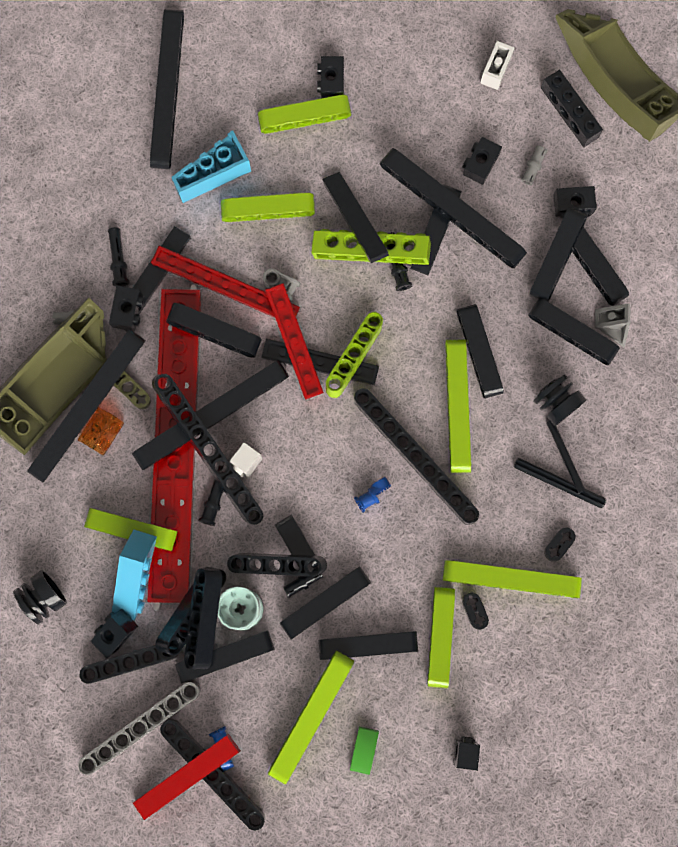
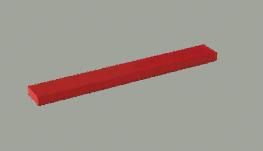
(214, 280)

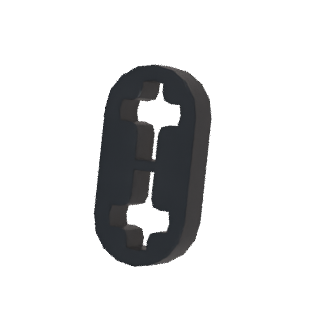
(563, 547)
(471, 613)

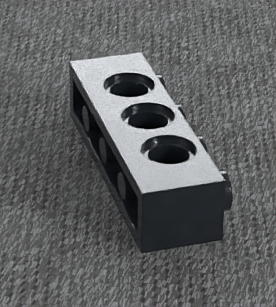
(571, 108)

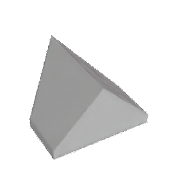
(614, 322)

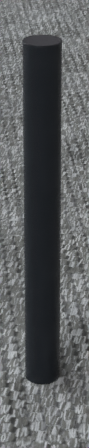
(566, 458)

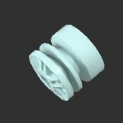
(230, 603)

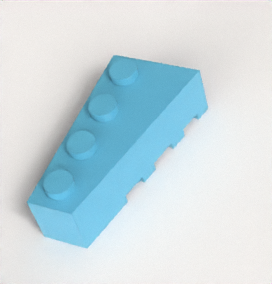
(212, 169)
(133, 574)

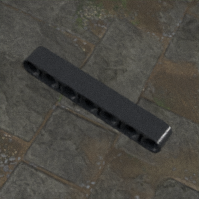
(216, 784)

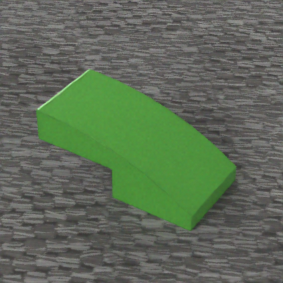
(364, 750)

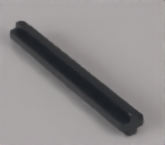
(559, 482)

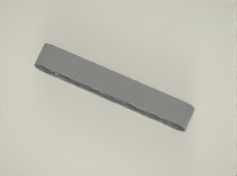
(130, 731)

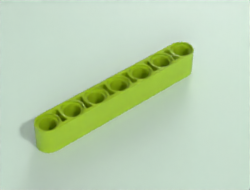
(458, 406)
(512, 579)
(310, 717)

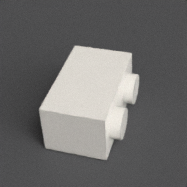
(497, 65)
(245, 461)

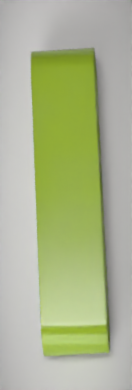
(304, 114)
(267, 207)
(356, 346)
(123, 527)
(441, 637)

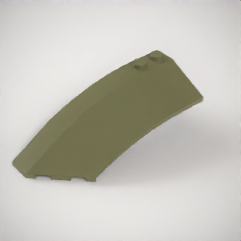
(619, 73)
(52, 377)

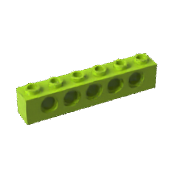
(418, 255)

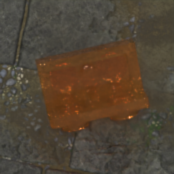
(101, 431)

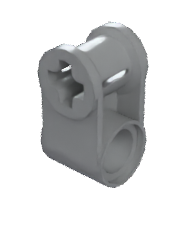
(281, 278)

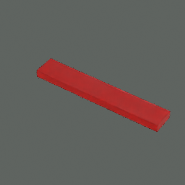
(294, 341)
(186, 776)

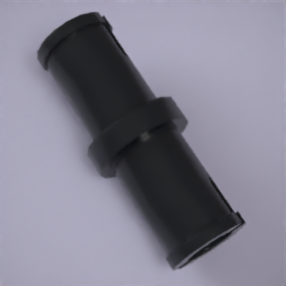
(301, 583)

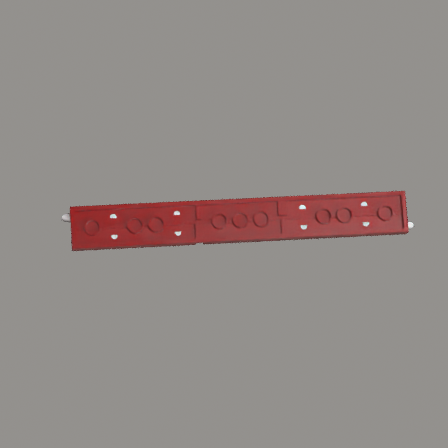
(175, 472)

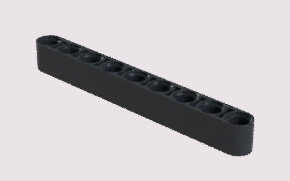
(167, 89)
(453, 208)
(86, 405)
(212, 414)
(216, 454)
(418, 466)

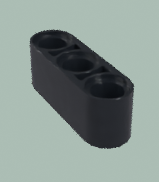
(294, 538)

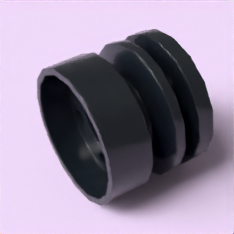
(559, 400)
(37, 599)

